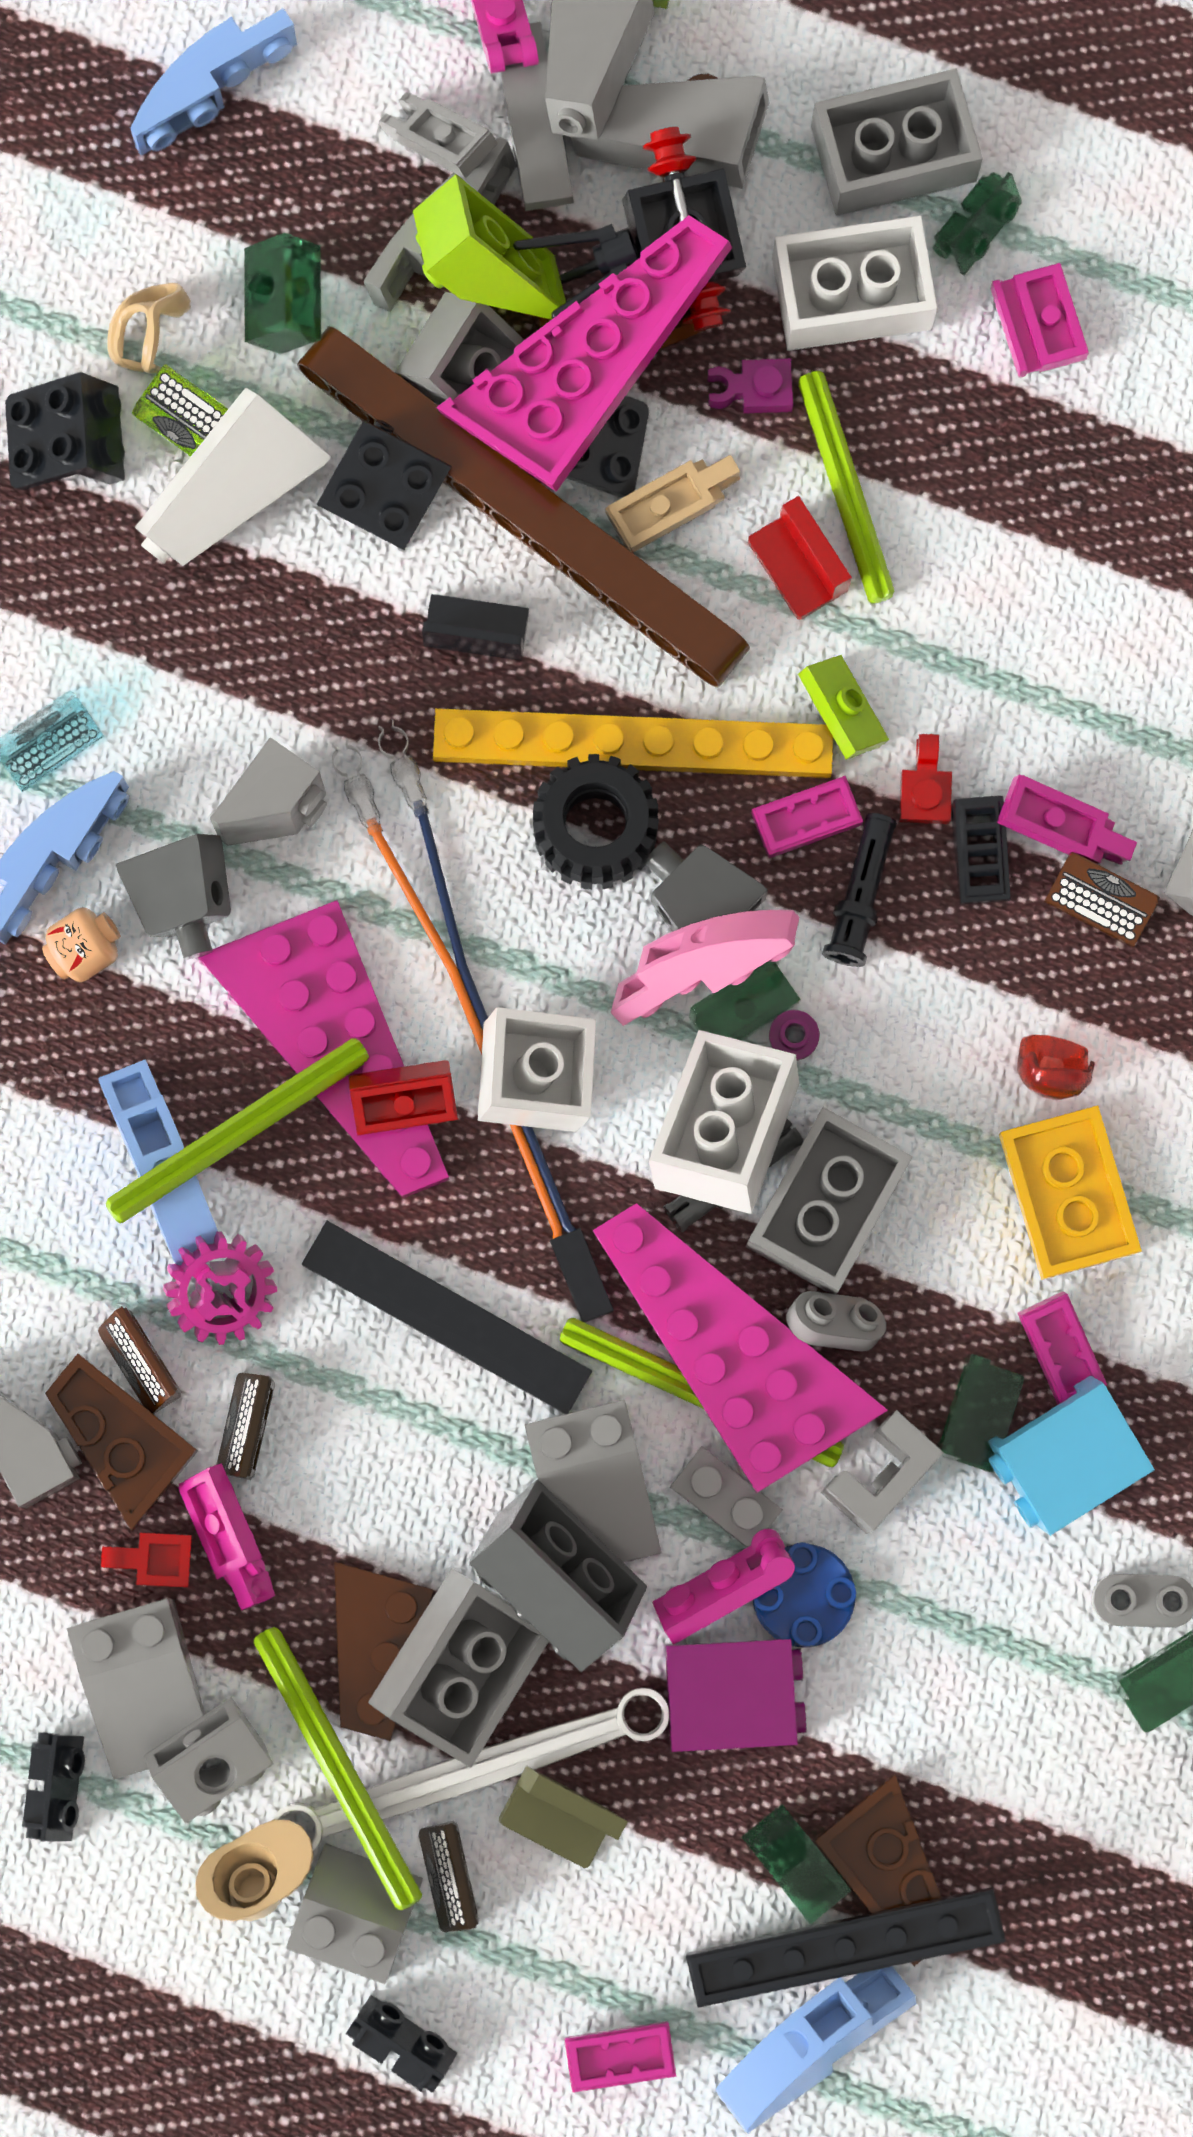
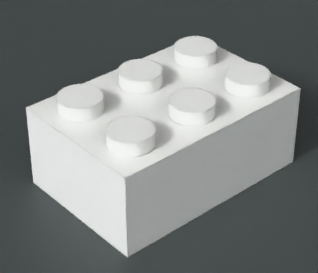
(854, 283)
(724, 1121)

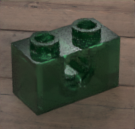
(282, 293)

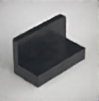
(475, 627)

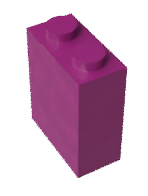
(734, 1695)

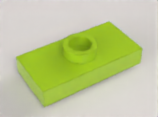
(843, 707)

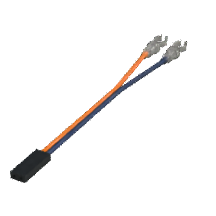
(569, 1248)

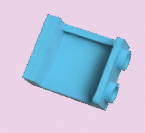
(1070, 1458)

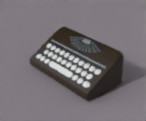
(246, 1424)
(448, 1877)

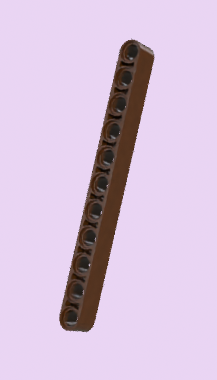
(528, 510)

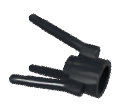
(611, 256)

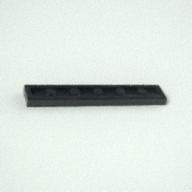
(447, 1317)
(845, 1947)

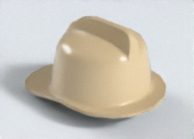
(255, 1871)

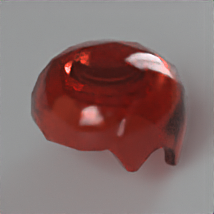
(1054, 1066)

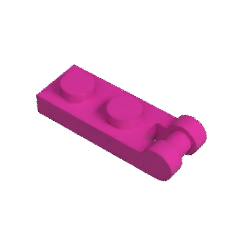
(505, 33)
(725, 1586)

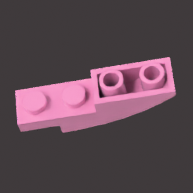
(712, 950)

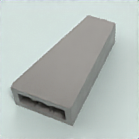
(589, 60)
(718, 114)

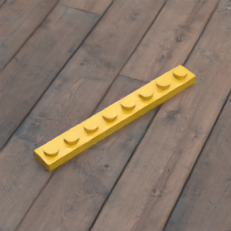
(637, 741)

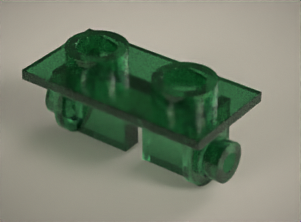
(992, 205)

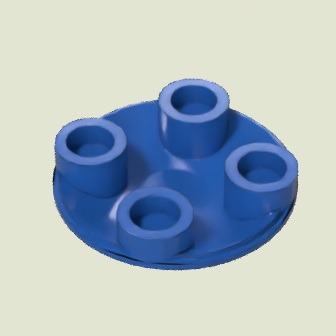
(812, 1602)

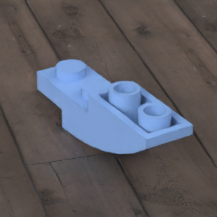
(191, 85)
(63, 834)
(150, 1141)
(810, 2041)

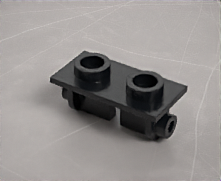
(54, 1812)
(422, 2053)

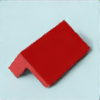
(800, 560)

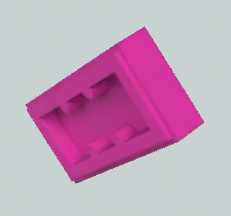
(807, 817)
(1060, 1345)
(620, 2056)

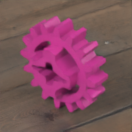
(207, 1303)

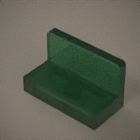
(745, 1007)
(979, 1412)
(1159, 1684)

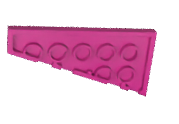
(579, 366)
(308, 998)
(751, 1374)

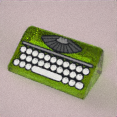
(178, 410)

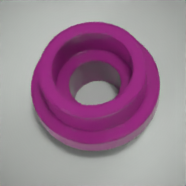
(803, 1021)

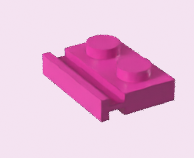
(1039, 320)

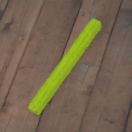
(846, 487)

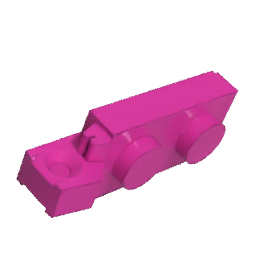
(1063, 822)
(226, 1535)

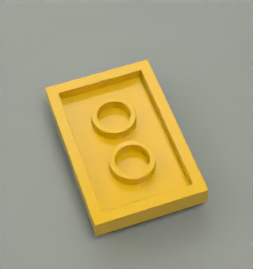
(1070, 1192)

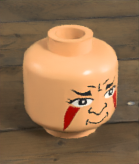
(81, 944)

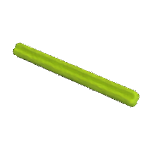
(236, 1130)
(647, 1368)
(338, 1769)

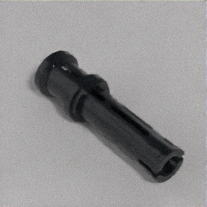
(856, 911)

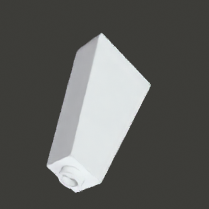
(228, 479)

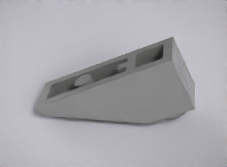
(33, 1456)

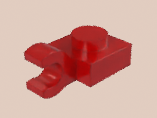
(925, 791)
(158, 1560)

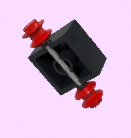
(703, 196)

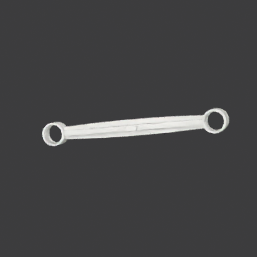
(492, 1766)

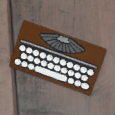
(1102, 899)
(138, 1360)

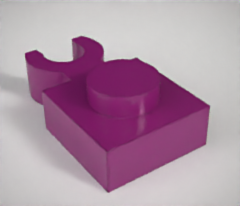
(762, 386)

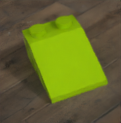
(473, 256)

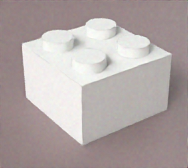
(537, 1069)

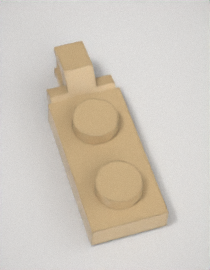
(670, 501)

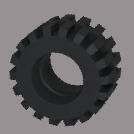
(589, 781)

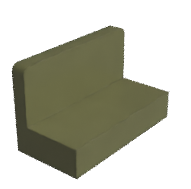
(559, 1818)

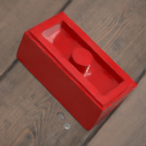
(402, 1097)

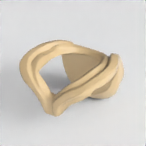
(156, 300)

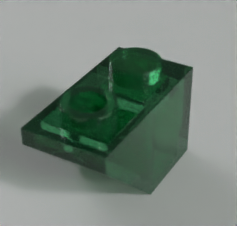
(796, 1864)

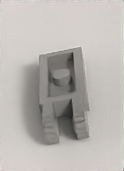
(439, 134)

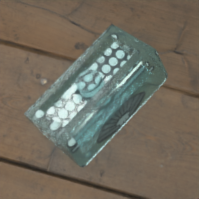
(47, 740)

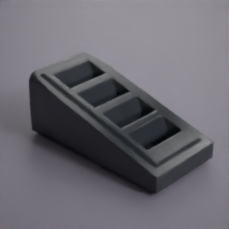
(980, 806)

